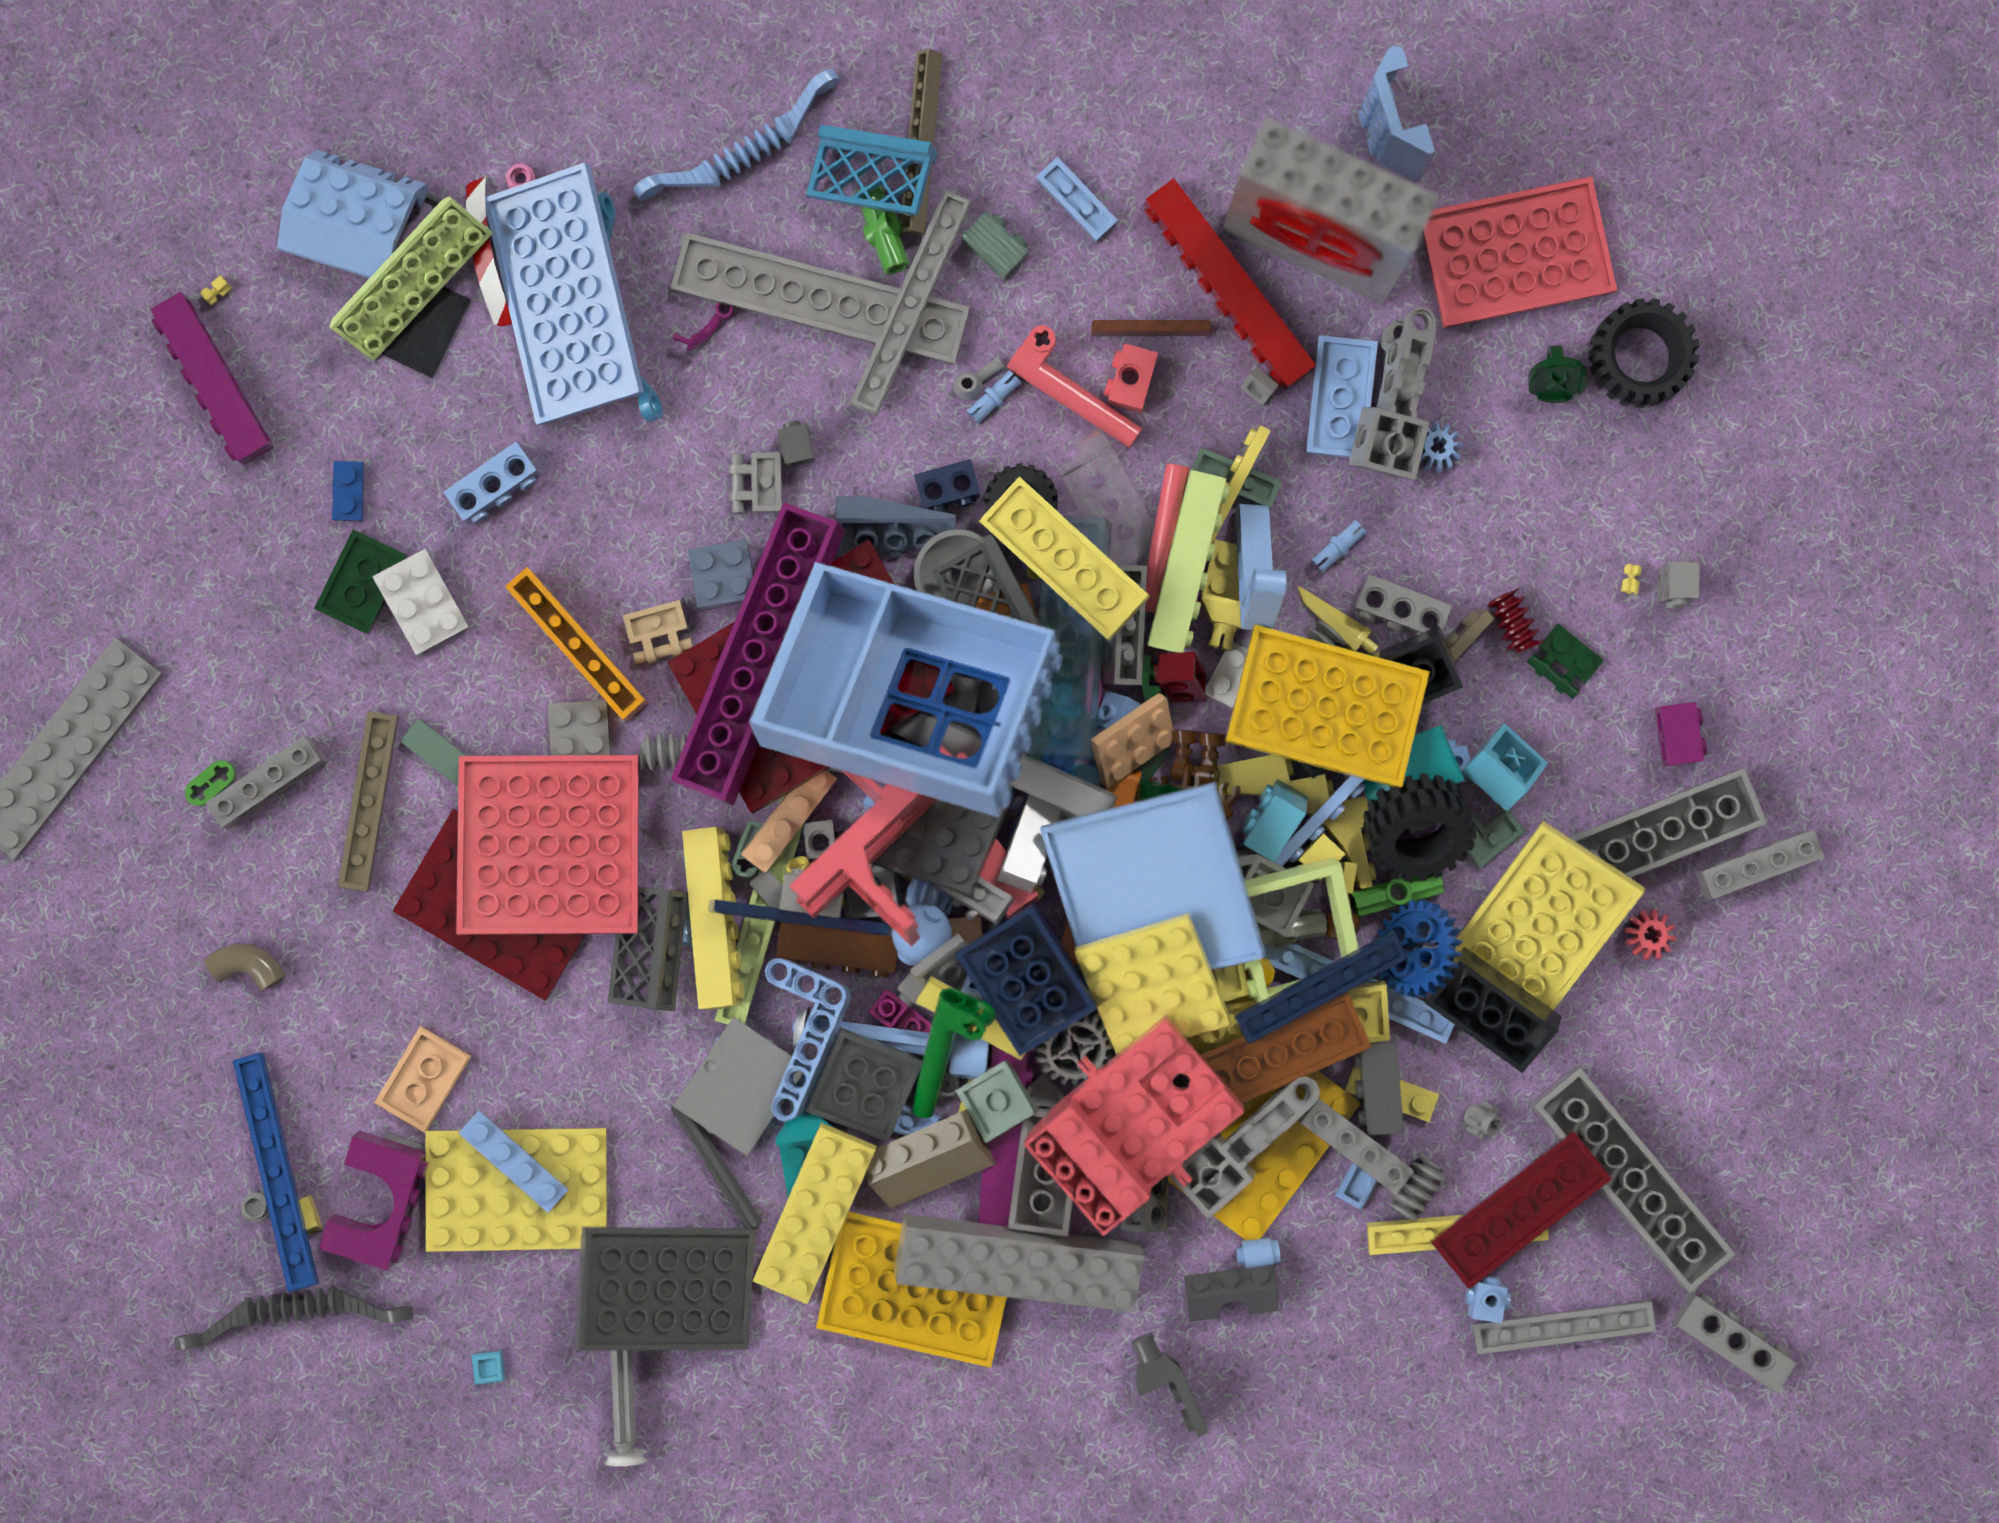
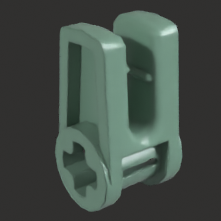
(748, 834)

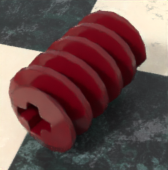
(1514, 622)

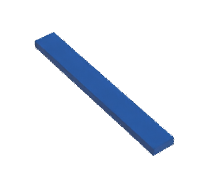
(275, 1172)

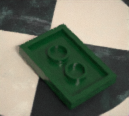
(351, 590)

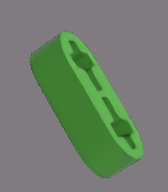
(206, 778)

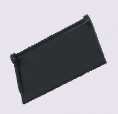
(429, 333)

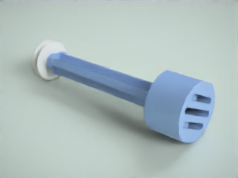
(967, 1059)

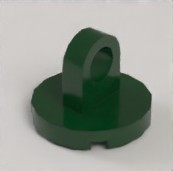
(1557, 377)

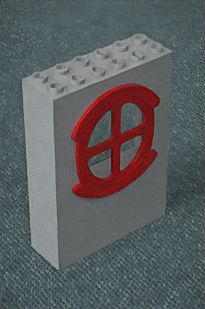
(1327, 211)

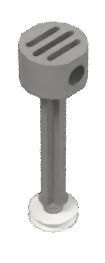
(624, 1413)

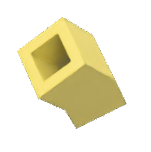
(310, 1215)

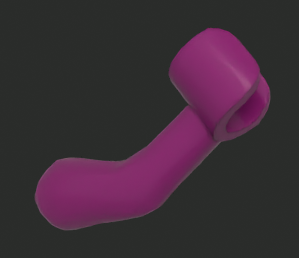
(707, 331)

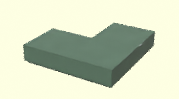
(1494, 836)

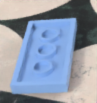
(1339, 392)

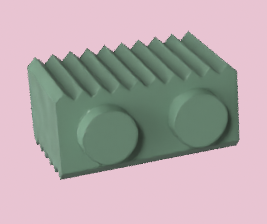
(995, 245)

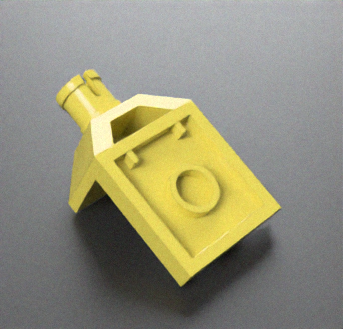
(1221, 595)

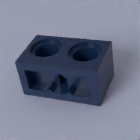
(945, 478)

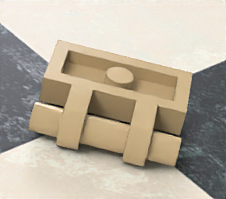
(655, 623)

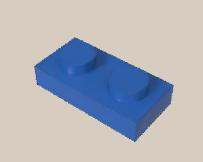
(348, 491)

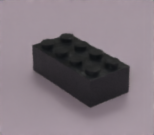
(1495, 1011)

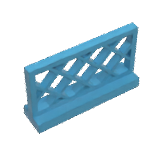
(874, 145)

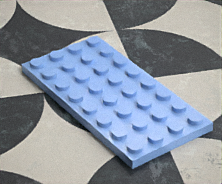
(563, 294)

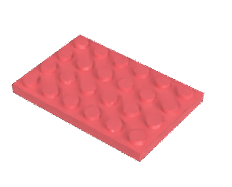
(1518, 252)

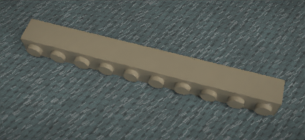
(922, 128)

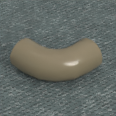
(245, 959)

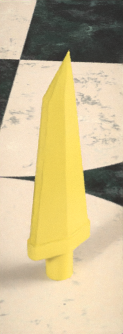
(1351, 631)

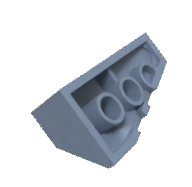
(887, 525)

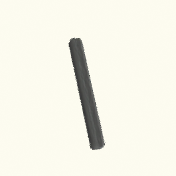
(719, 1170)

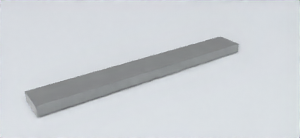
(910, 302)

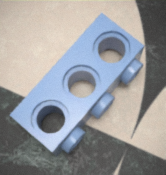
(476, 484)

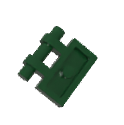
(1570, 654)

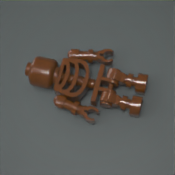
(1206, 772)

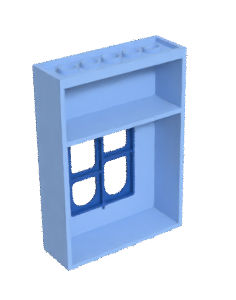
(844, 672)

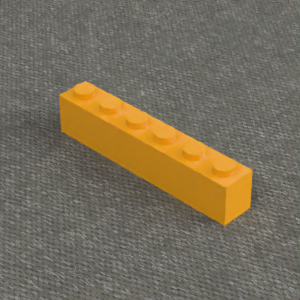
(576, 644)

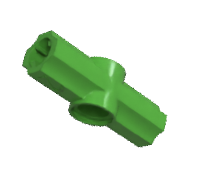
(883, 233)
(1379, 898)

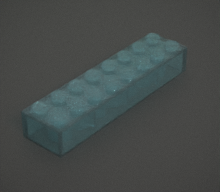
(1072, 708)

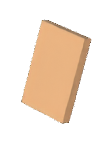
(423, 1079)

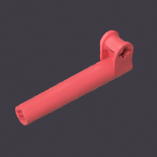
(1031, 366)
(1166, 519)

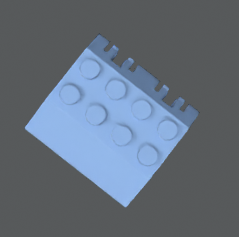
(1397, 149)
(346, 213)

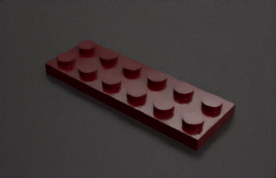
(1521, 1209)

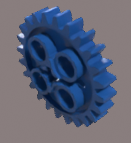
(1415, 922)

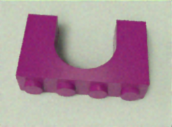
(401, 1169)

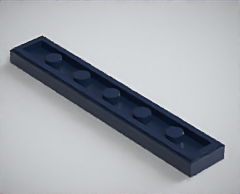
(793, 917)
(1320, 987)

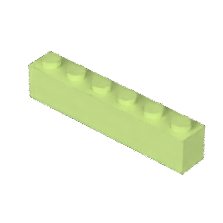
(1187, 560)

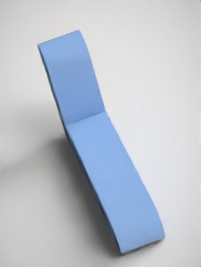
(1259, 585)
(810, 1034)

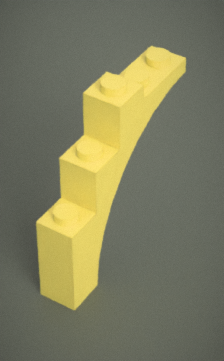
(1256, 773)

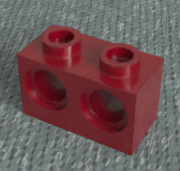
(1181, 677)

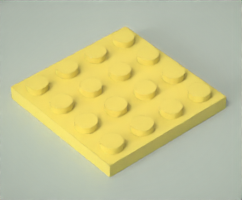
(1153, 975)

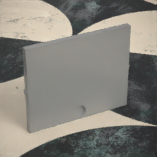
(736, 1086)

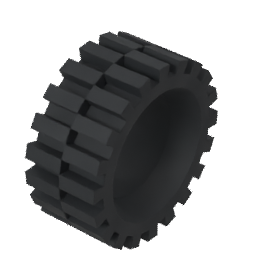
(1674, 334)
(1415, 803)

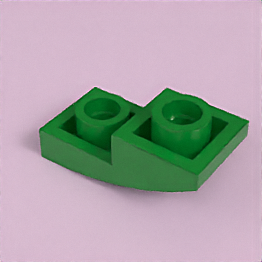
(1147, 690)

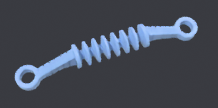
(708, 174)

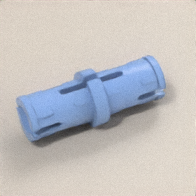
(994, 397)
(1339, 546)

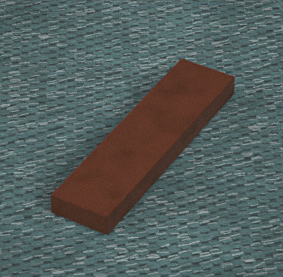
(1150, 328)

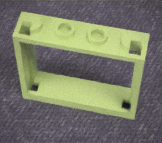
(1339, 903)

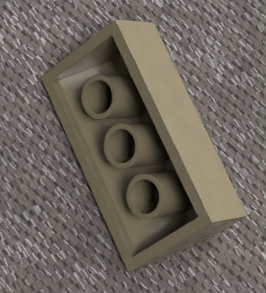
(928, 1159)

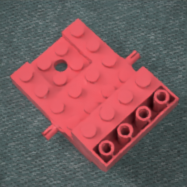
(1132, 1124)

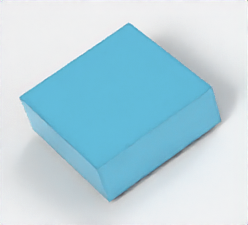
(488, 1367)

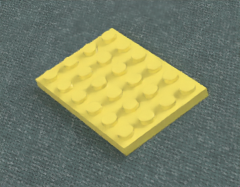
(1549, 914)
(483, 1210)

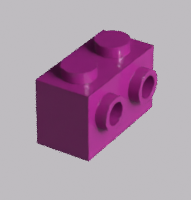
(1680, 734)

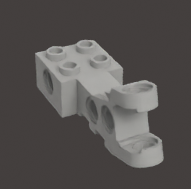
(1391, 435)
(1222, 1165)

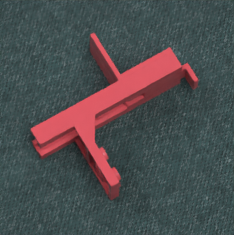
(851, 856)

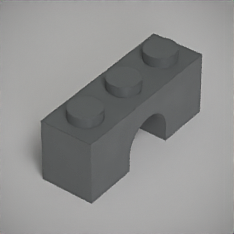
(1212, 1290)

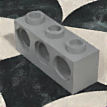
(1391, 595)

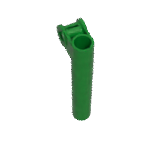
(953, 1015)

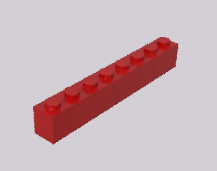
(1229, 285)

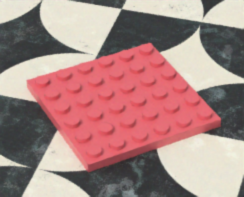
(548, 845)

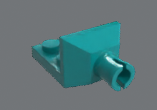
(795, 1141)

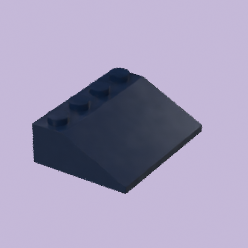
(1027, 979)

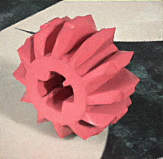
(1653, 923)

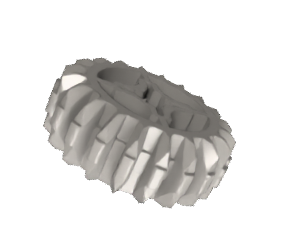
(1085, 1042)

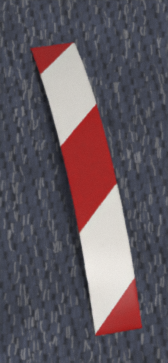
(484, 260)

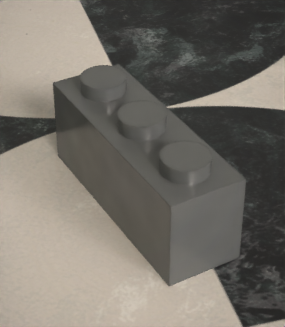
(1379, 1089)

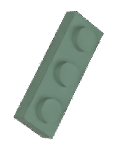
(1257, 487)

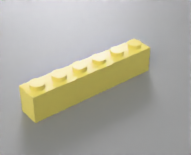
(712, 933)

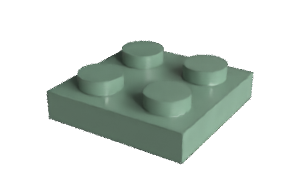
(997, 1101)

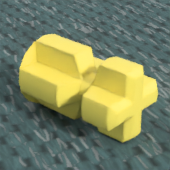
(220, 287)
(1631, 584)

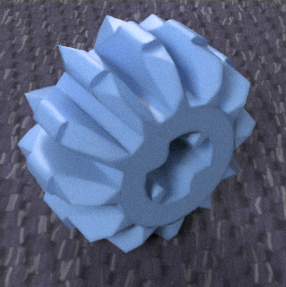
(1447, 451)
(925, 893)

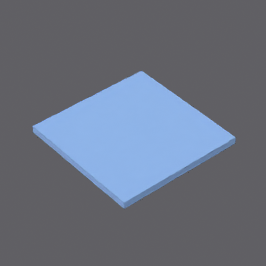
(1152, 865)

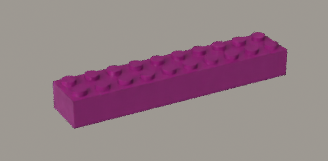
(721, 735)

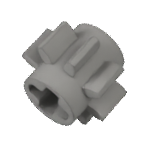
(1482, 1120)

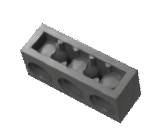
(1152, 1214)

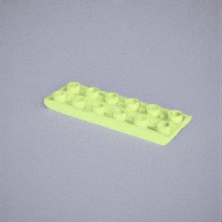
(410, 278)

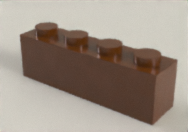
(837, 947)

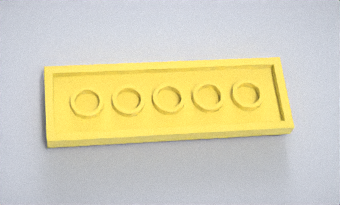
(1064, 558)
(814, 1213)

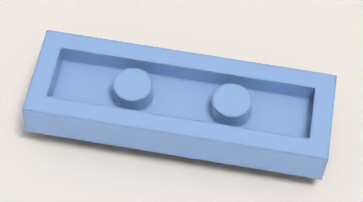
(1076, 199)

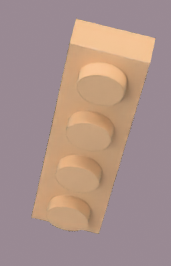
(786, 821)

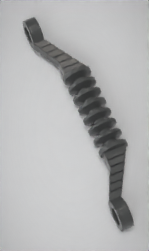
(336, 1301)

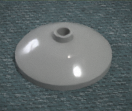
(942, 549)

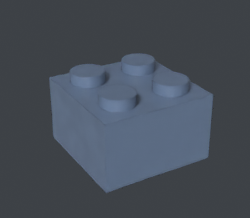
(721, 574)

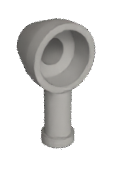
(977, 378)

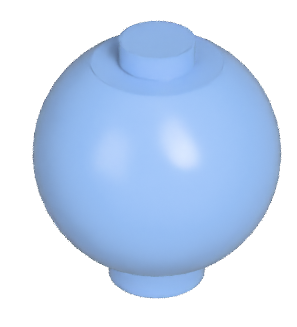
(933, 932)

